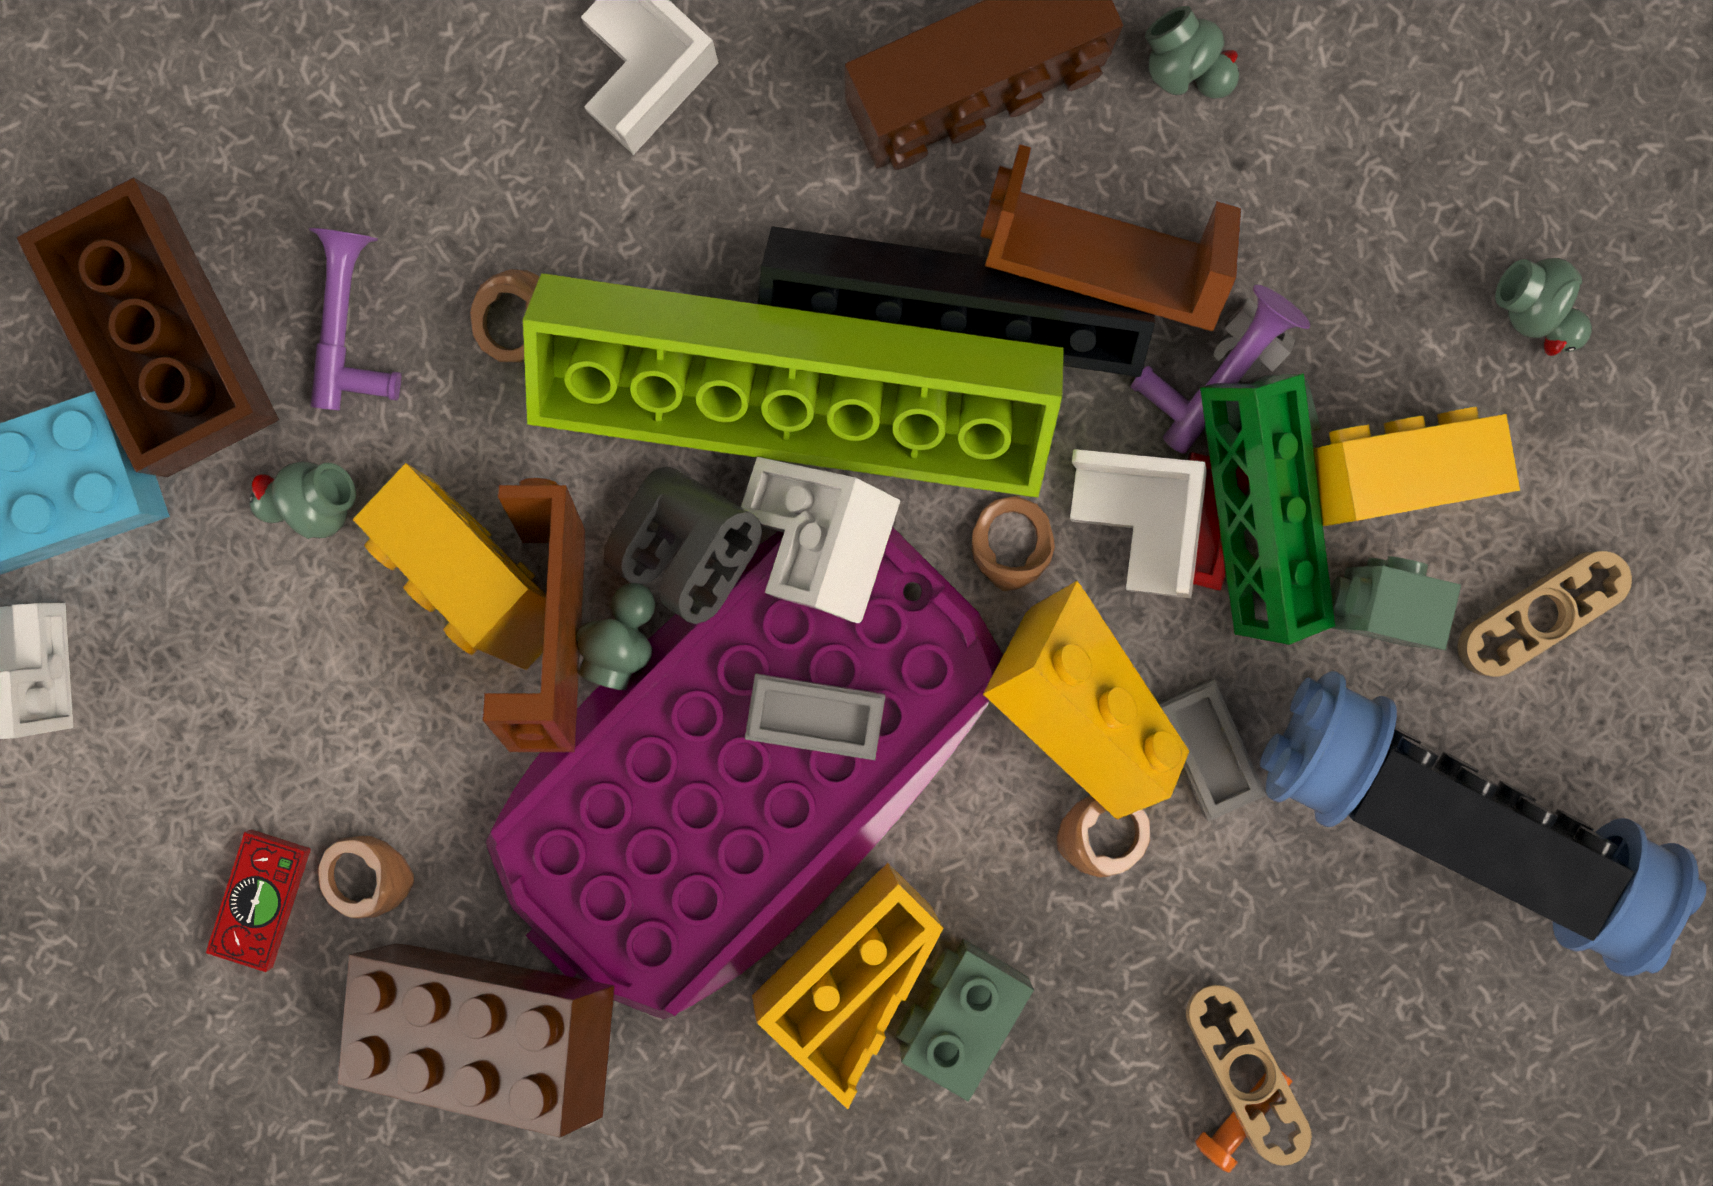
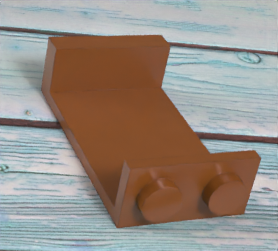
(1111, 256)
(546, 720)

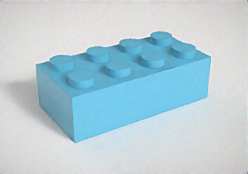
(67, 483)

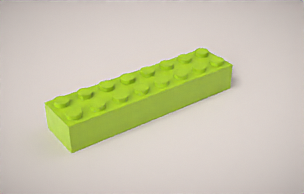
(790, 385)

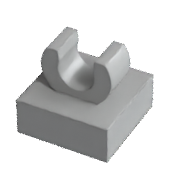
(1237, 325)

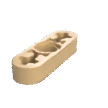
(1573, 575)
(1256, 1125)

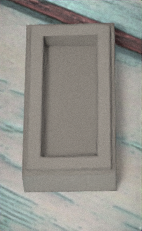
(815, 716)
(1217, 758)

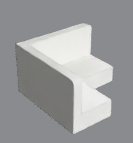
(662, 65)
(1154, 498)
(830, 538)
(34, 670)

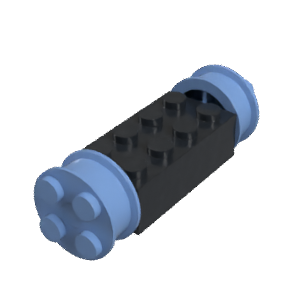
(1597, 887)

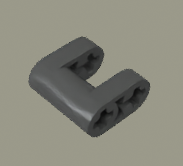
(710, 529)

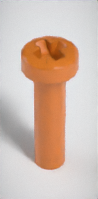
(1231, 1134)

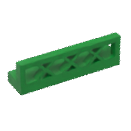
(1279, 512)

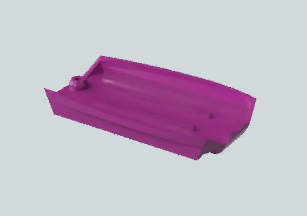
(690, 853)

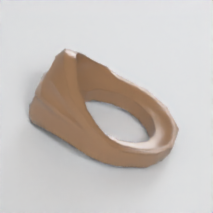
(511, 281)
(1035, 564)
(1075, 847)
(392, 877)

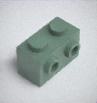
(1395, 603)
(963, 1018)

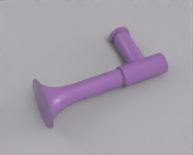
(1271, 319)
(329, 371)

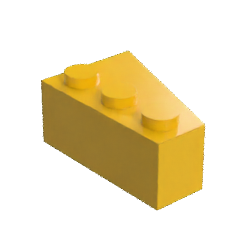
(1414, 465)
(455, 568)
(1087, 704)
(848, 981)

